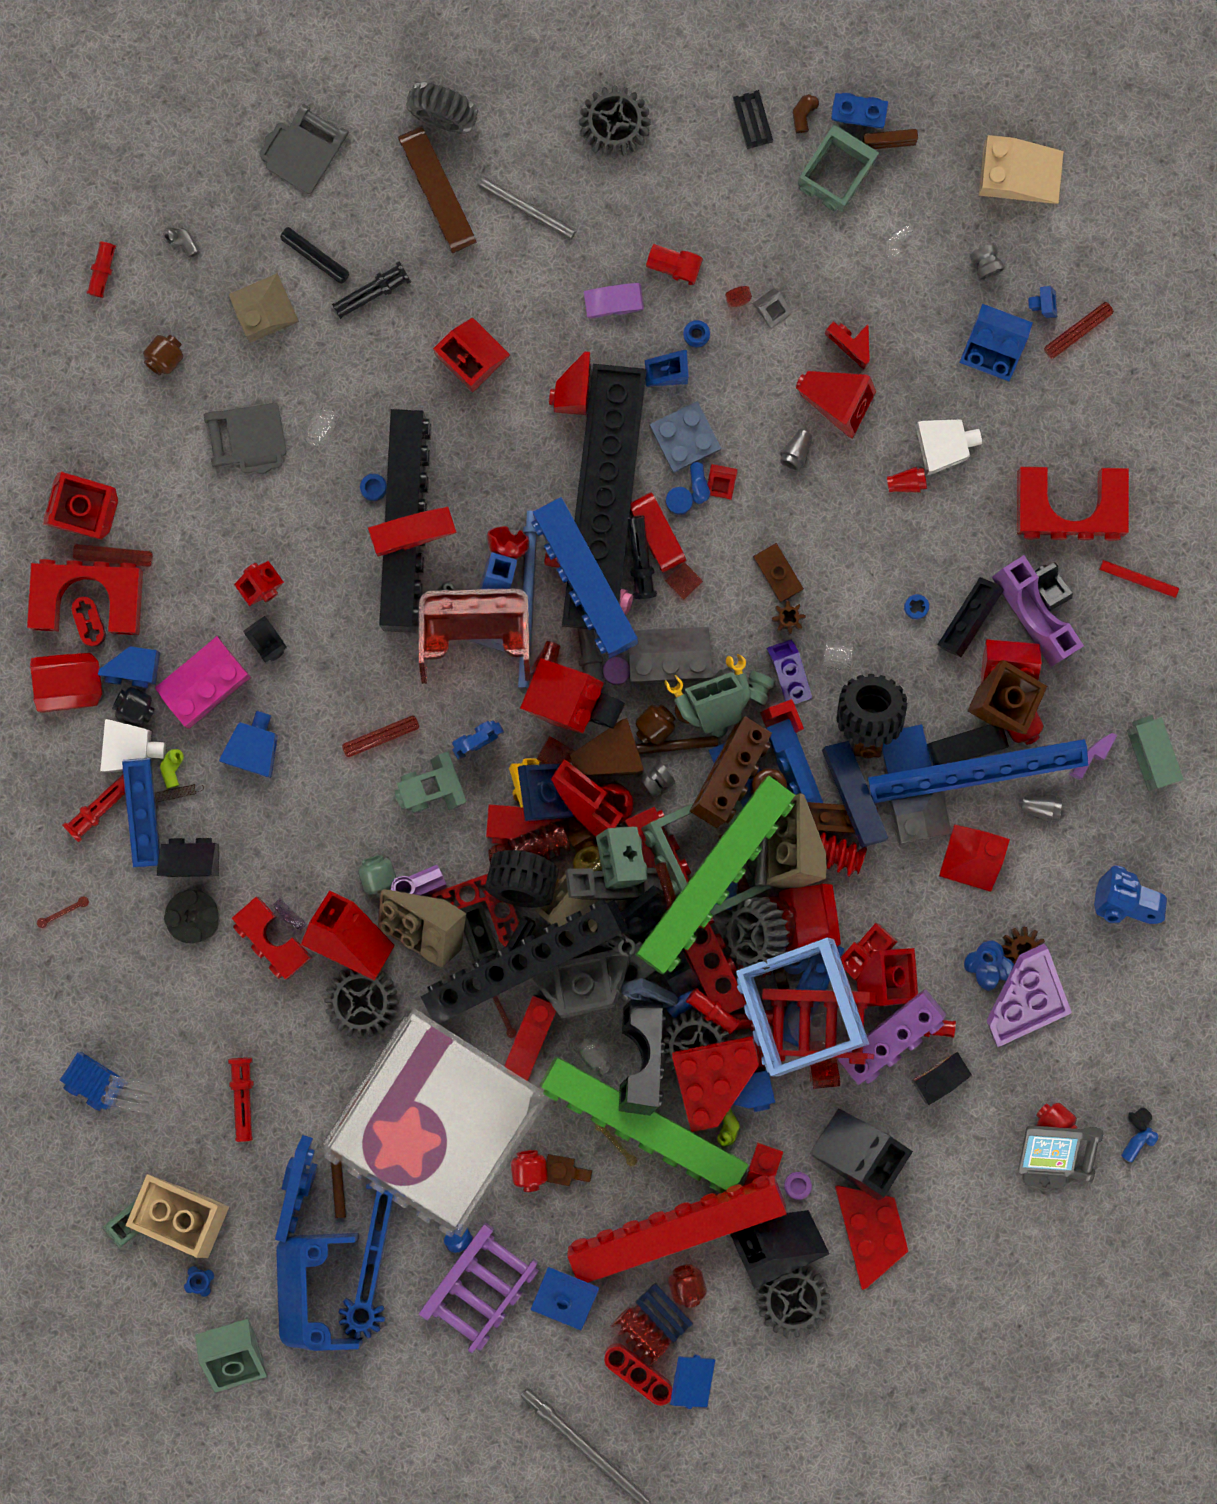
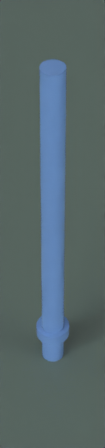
(528, 585)

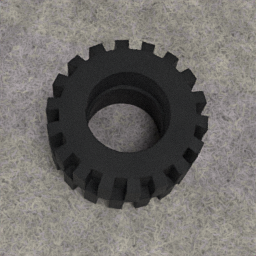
(867, 726)
(521, 878)

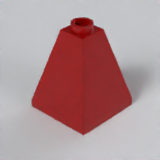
(838, 397)

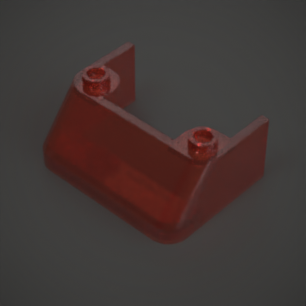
(472, 616)

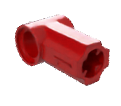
(679, 265)

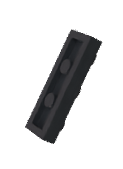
(970, 617)

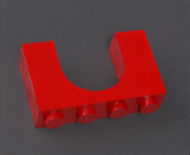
(1037, 517)
(51, 581)

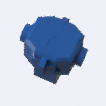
(1122, 895)

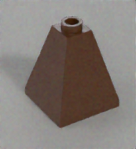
(609, 753)

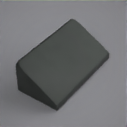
(478, 932)

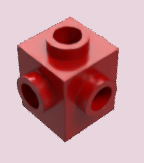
(263, 579)

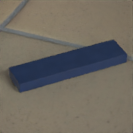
(854, 794)

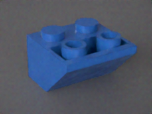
(996, 342)

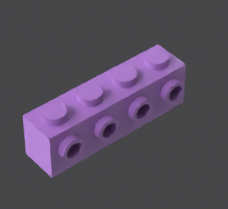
(896, 1034)

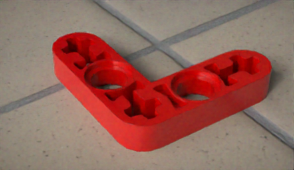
(490, 901)

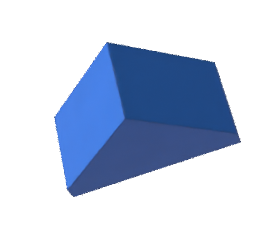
(667, 369)

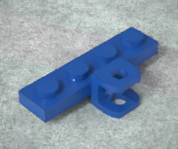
(297, 1184)

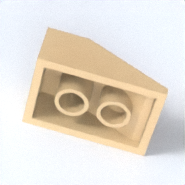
(1020, 170)
(177, 1216)

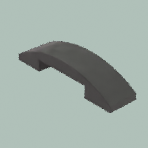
(590, 885)

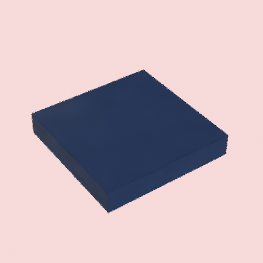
(539, 794)

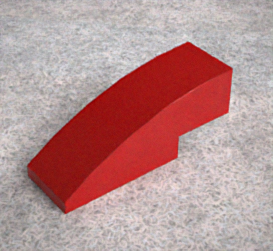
(411, 530)
(585, 799)

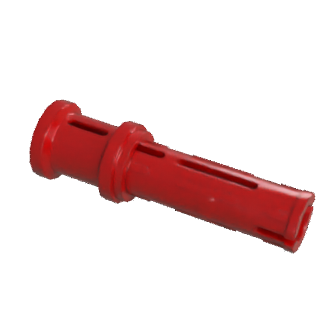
(90, 815)
(243, 1132)

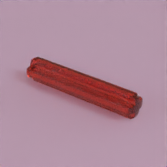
(1078, 330)
(112, 555)
(380, 736)

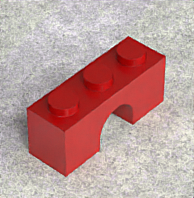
(253, 923)

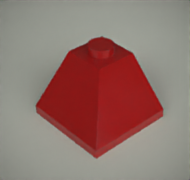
(572, 388)
(974, 857)
(890, 976)

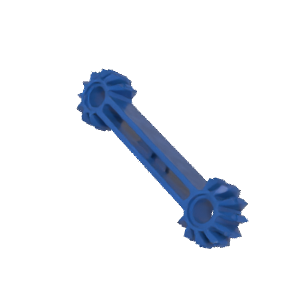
(372, 1255)

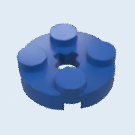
(484, 735)

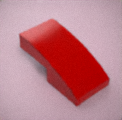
(860, 953)

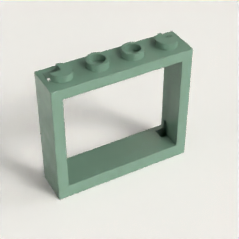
(663, 853)

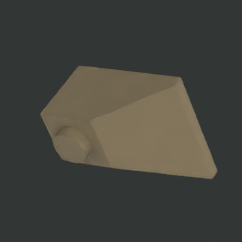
(263, 308)

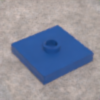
(564, 1298)

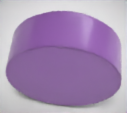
(616, 671)
(797, 1185)

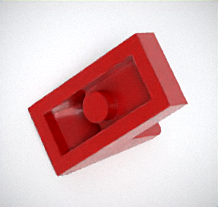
(855, 348)
(764, 1162)

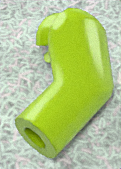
(169, 766)
(729, 1129)

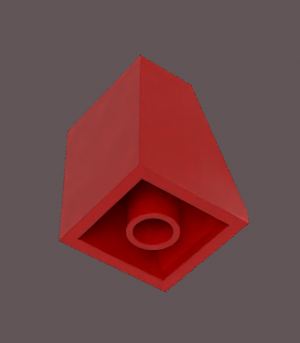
(562, 696)

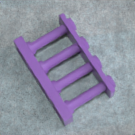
(452, 1285)

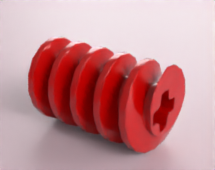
(842, 855)

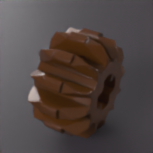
(1021, 940)

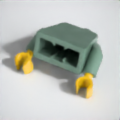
(716, 701)

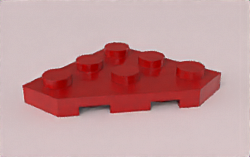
(714, 1078)

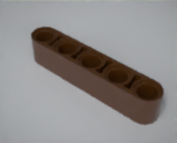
(437, 189)

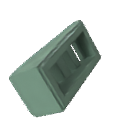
(112, 1233)

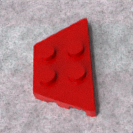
(872, 1231)

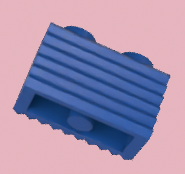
(89, 1079)

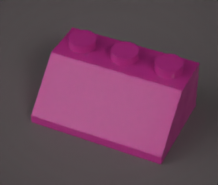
(202, 683)

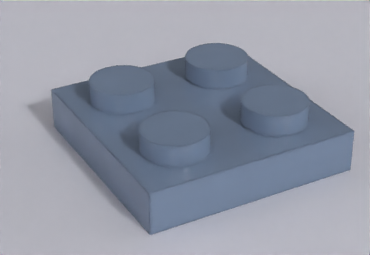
(685, 437)

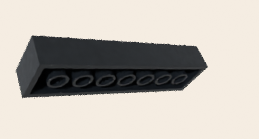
(403, 498)

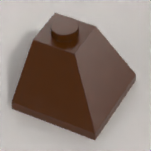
(1008, 698)

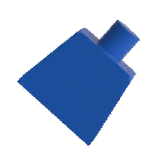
(252, 746)

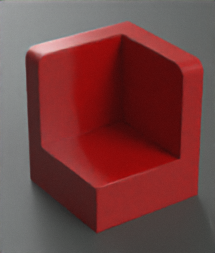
(782, 712)

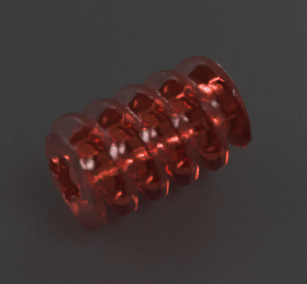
(543, 843)
(642, 1333)

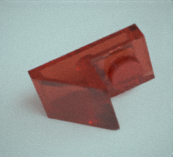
(824, 1073)

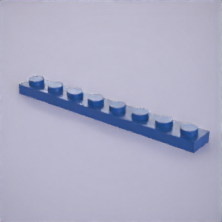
(978, 771)

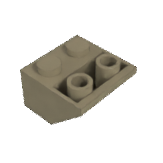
(563, 906)

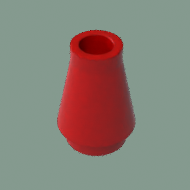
(908, 481)

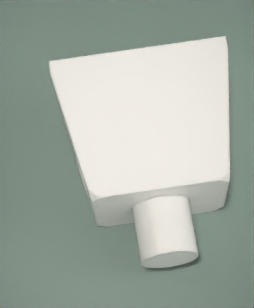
(945, 443)
(127, 742)

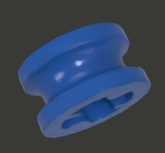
(918, 614)

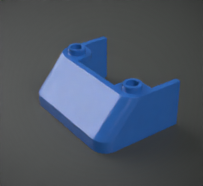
(292, 1260)

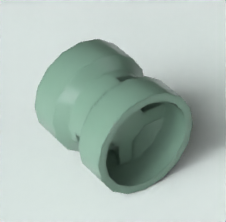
(760, 685)

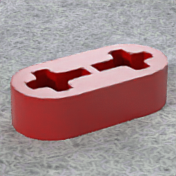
(95, 620)

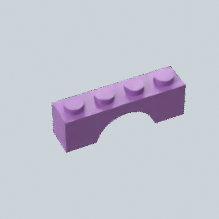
(1021, 591)

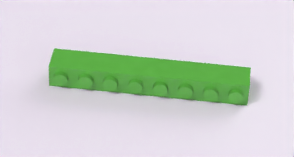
(715, 875)
(652, 1131)

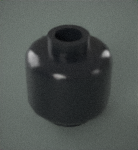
(133, 706)

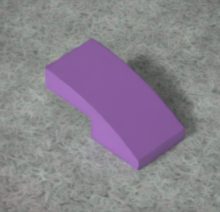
(613, 300)
(1098, 750)

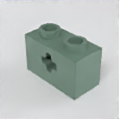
(621, 857)

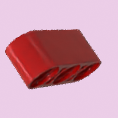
(658, 533)
(643, 1386)

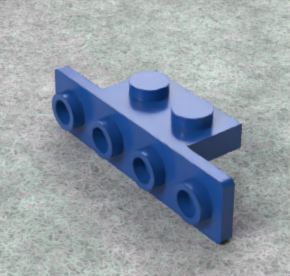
(792, 761)

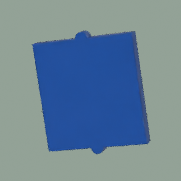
(907, 751)
(692, 1381)

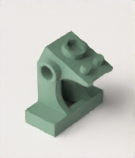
(412, 794)

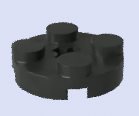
(176, 917)

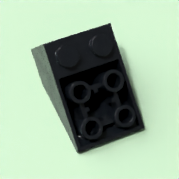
(861, 1153)
(779, 1246)

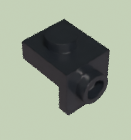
(1052, 587)
(265, 640)

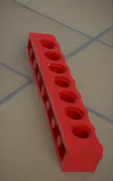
(733, 998)

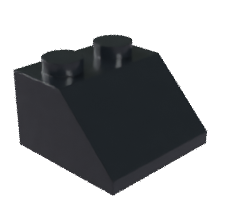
(188, 859)

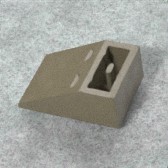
(423, 924)

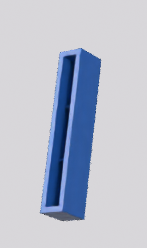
(585, 578)

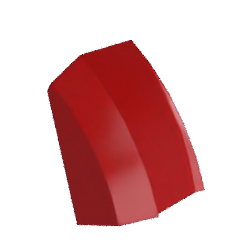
(81, 506)
(65, 682)
(815, 914)

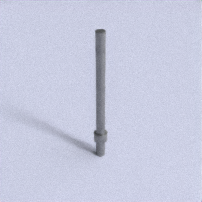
(545, 1411)

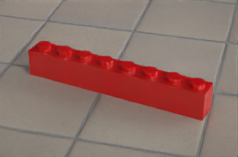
(677, 1229)

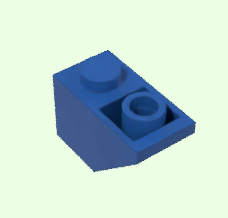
(498, 572)
(133, 664)

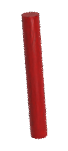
(1138, 578)

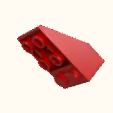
(347, 936)

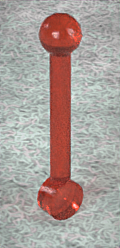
(82, 901)
(511, 1032)

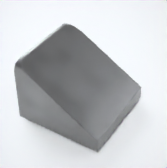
(772, 307)

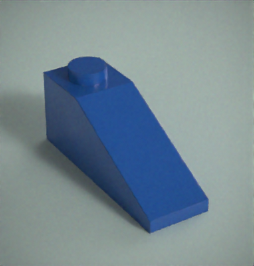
(757, 1092)

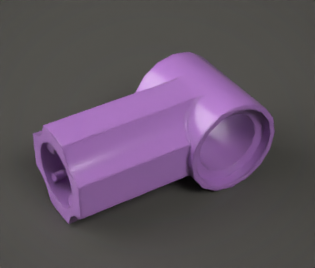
(421, 883)

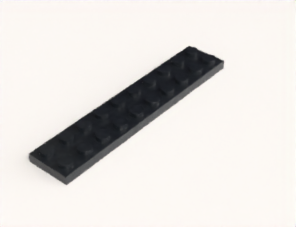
(608, 473)

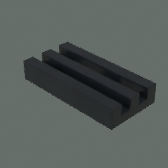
(747, 98)

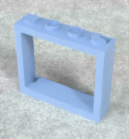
(755, 1010)

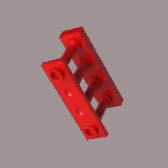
(805, 1000)

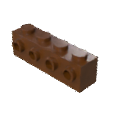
(730, 773)

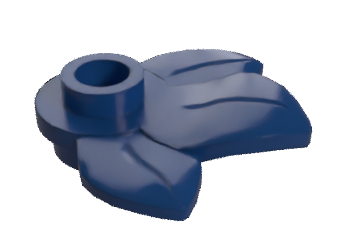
(989, 969)

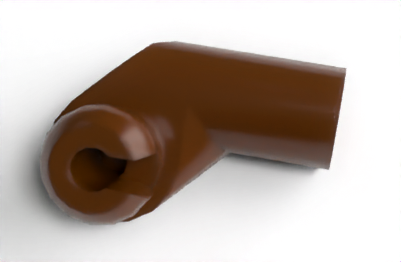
(801, 110)

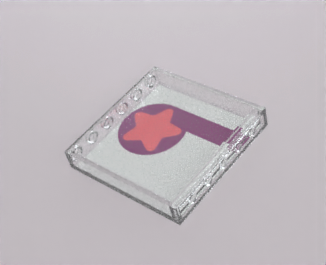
(434, 1123)

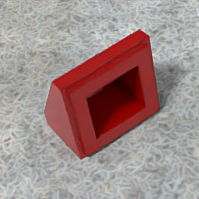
(722, 481)

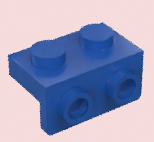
(859, 110)

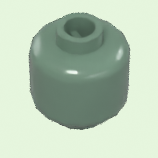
(376, 874)

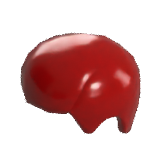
(505, 543)
(621, 796)

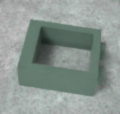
(849, 145)
(1154, 752)

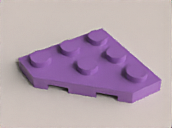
(1028, 998)

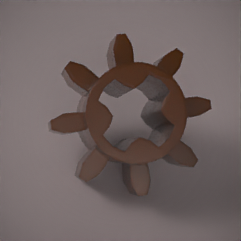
(787, 610)

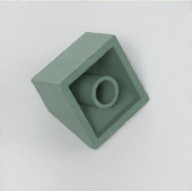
(230, 1355)

